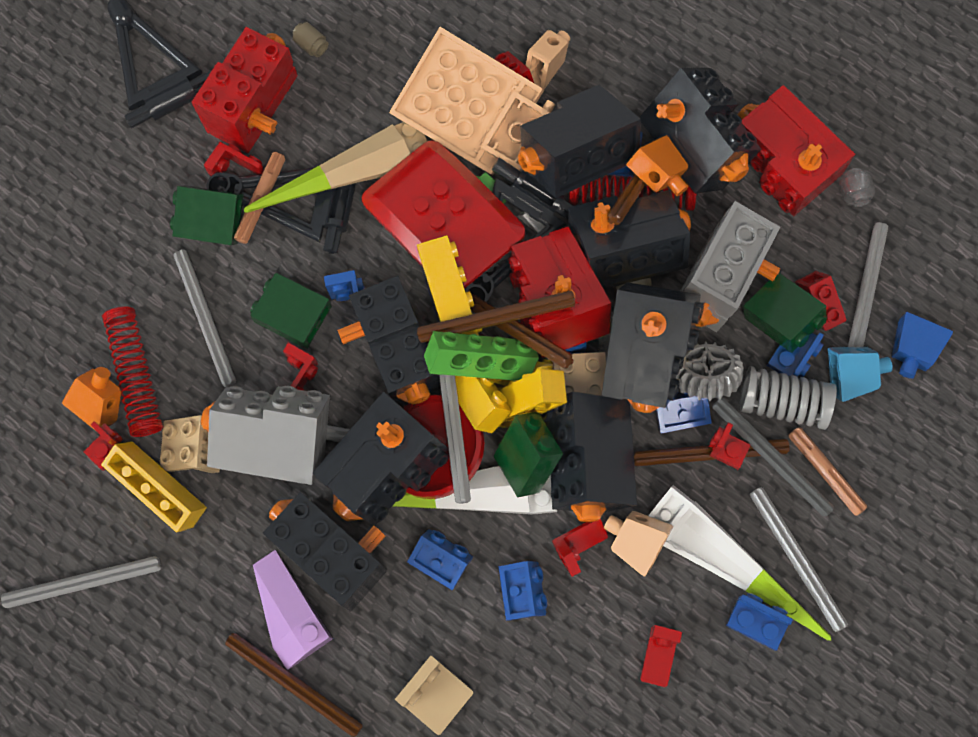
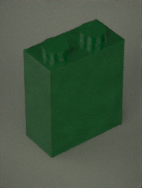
(206, 214)
(290, 310)
(785, 312)
(527, 454)

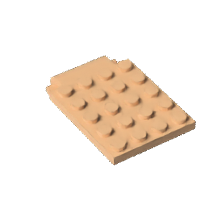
(469, 102)

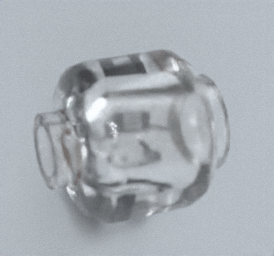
(857, 187)

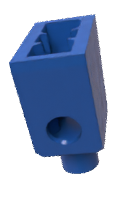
(918, 344)

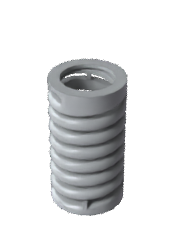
(763, 380)

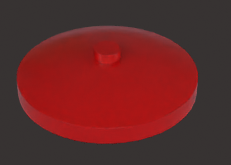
(431, 415)

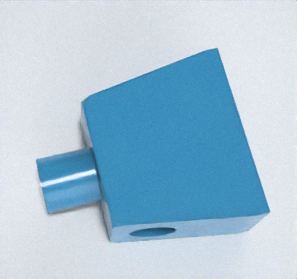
(856, 370)

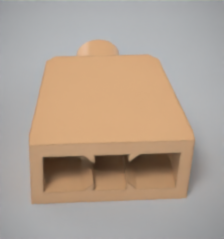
(551, 51)
(638, 539)

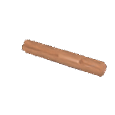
(263, 188)
(827, 471)

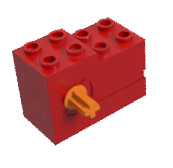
(246, 89)
(797, 151)
(556, 266)

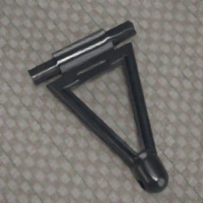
(164, 94)
(530, 198)
(330, 209)

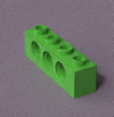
(479, 356)

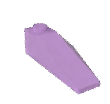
(290, 617)

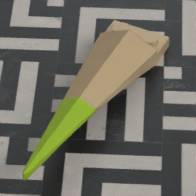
(359, 163)

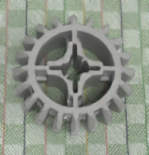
(710, 372)

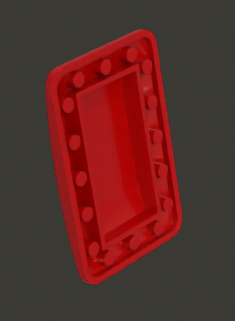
(439, 197)

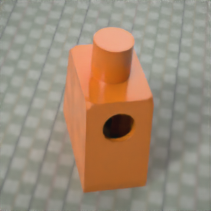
(660, 166)
(94, 397)

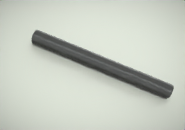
(773, 457)

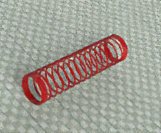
(690, 198)
(151, 424)

